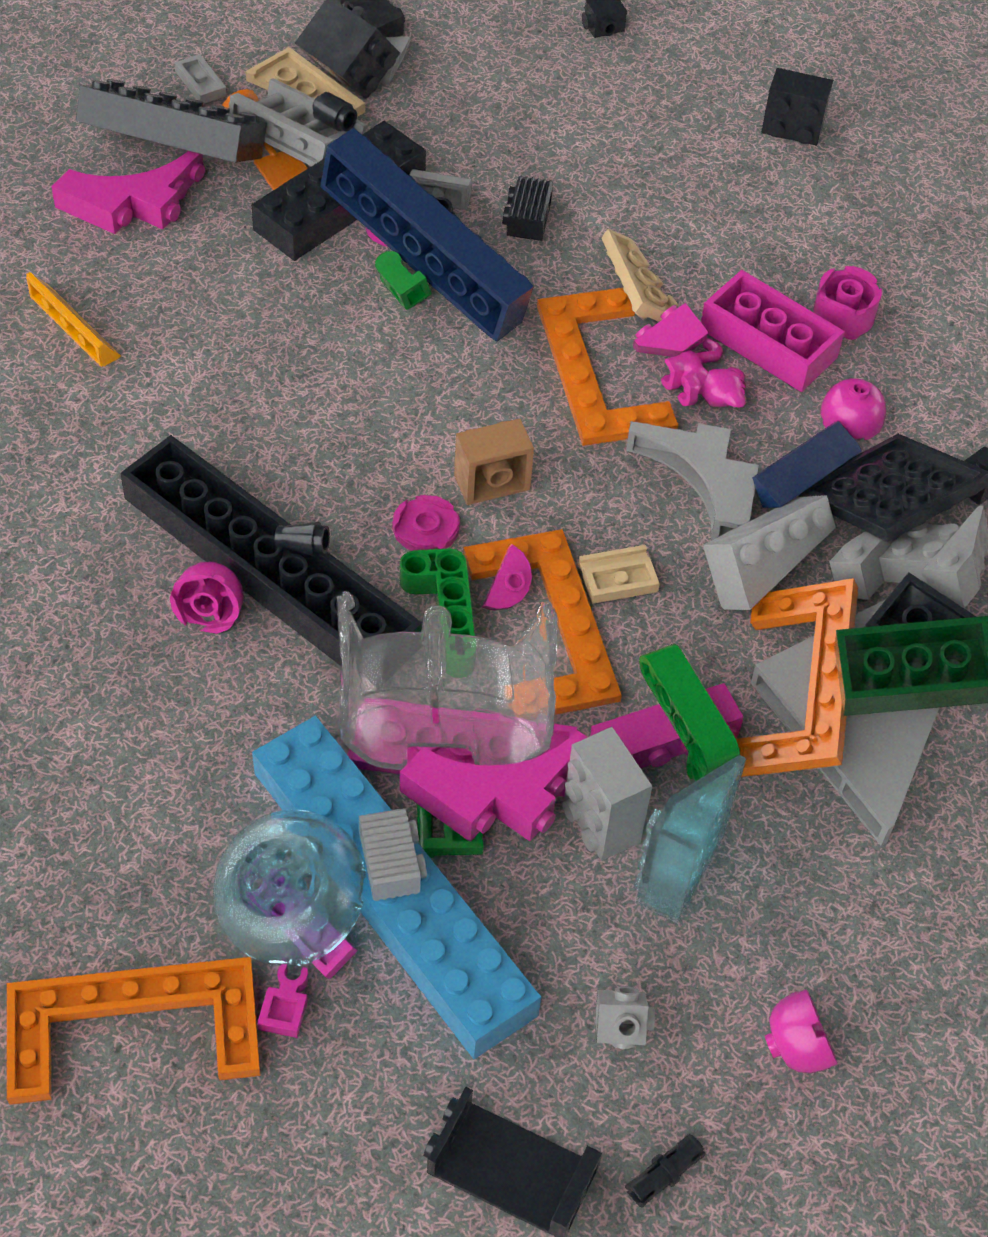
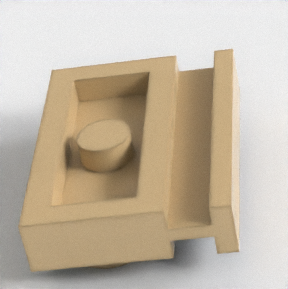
(618, 574)

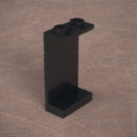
(510, 1166)

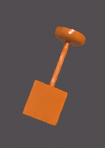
(276, 167)

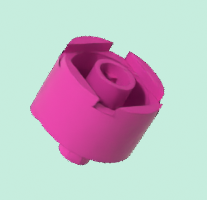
(848, 300)

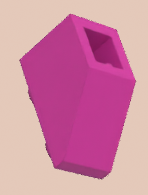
(674, 334)

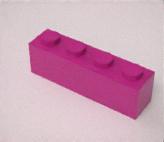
(651, 735)

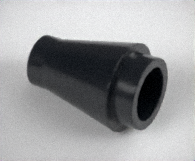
(305, 538)

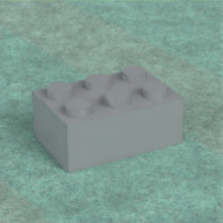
(606, 794)

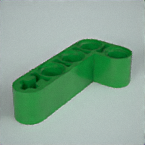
(442, 574)
(689, 710)

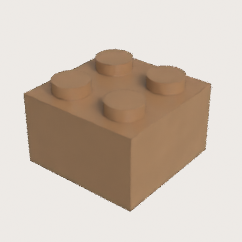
(493, 461)

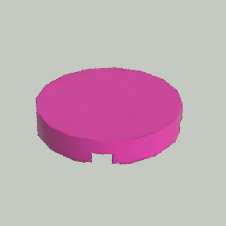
(426, 533)

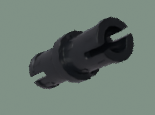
(665, 1170)

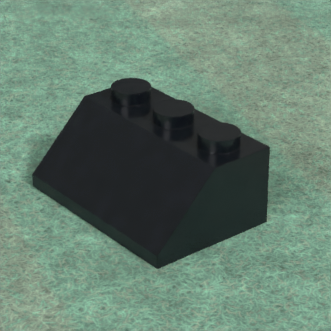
(916, 602)

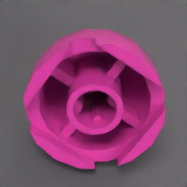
(856, 406)
(207, 591)
(799, 1035)

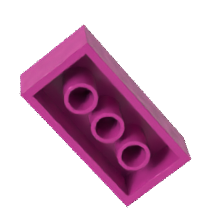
(771, 330)

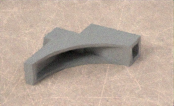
(701, 460)

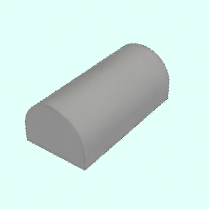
(450, 187)

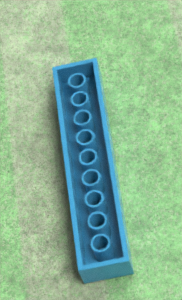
(428, 932)

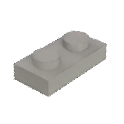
(200, 79)

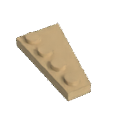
(301, 75)
(638, 281)

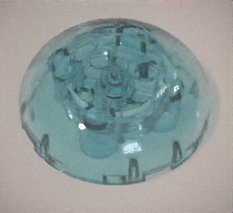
(313, 918)

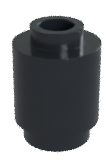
(334, 112)

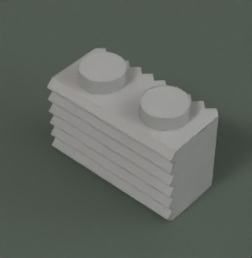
(390, 854)

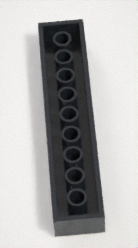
(238, 531)

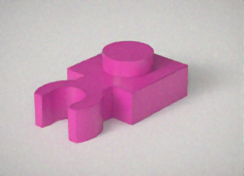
(284, 1007)

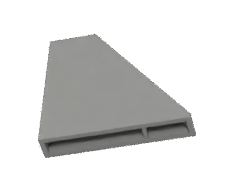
(878, 747)

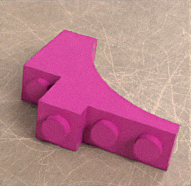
(116, 199)
(475, 795)

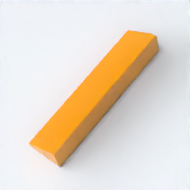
(71, 321)

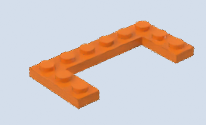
(560, 321)
(593, 675)
(823, 738)
(40, 1002)

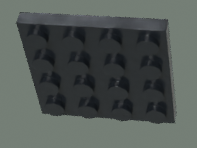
(897, 486)

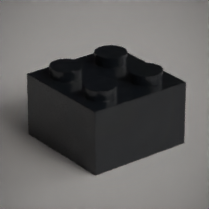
(796, 106)

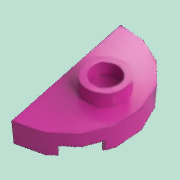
(510, 582)

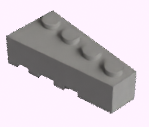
(764, 550)

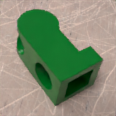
(403, 285)

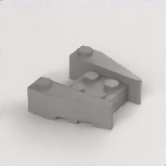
(939, 555)

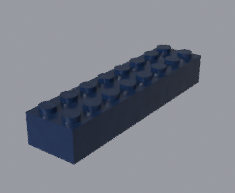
(425, 235)

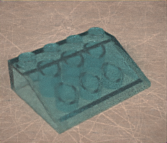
(685, 840)

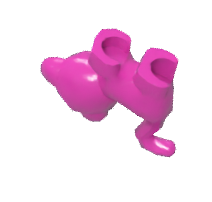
(716, 386)

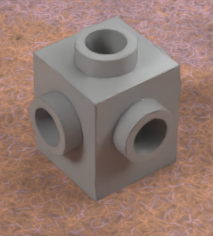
(623, 1017)

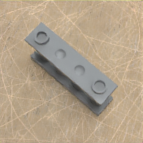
(282, 131)

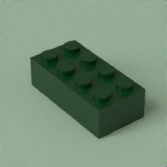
(913, 665)

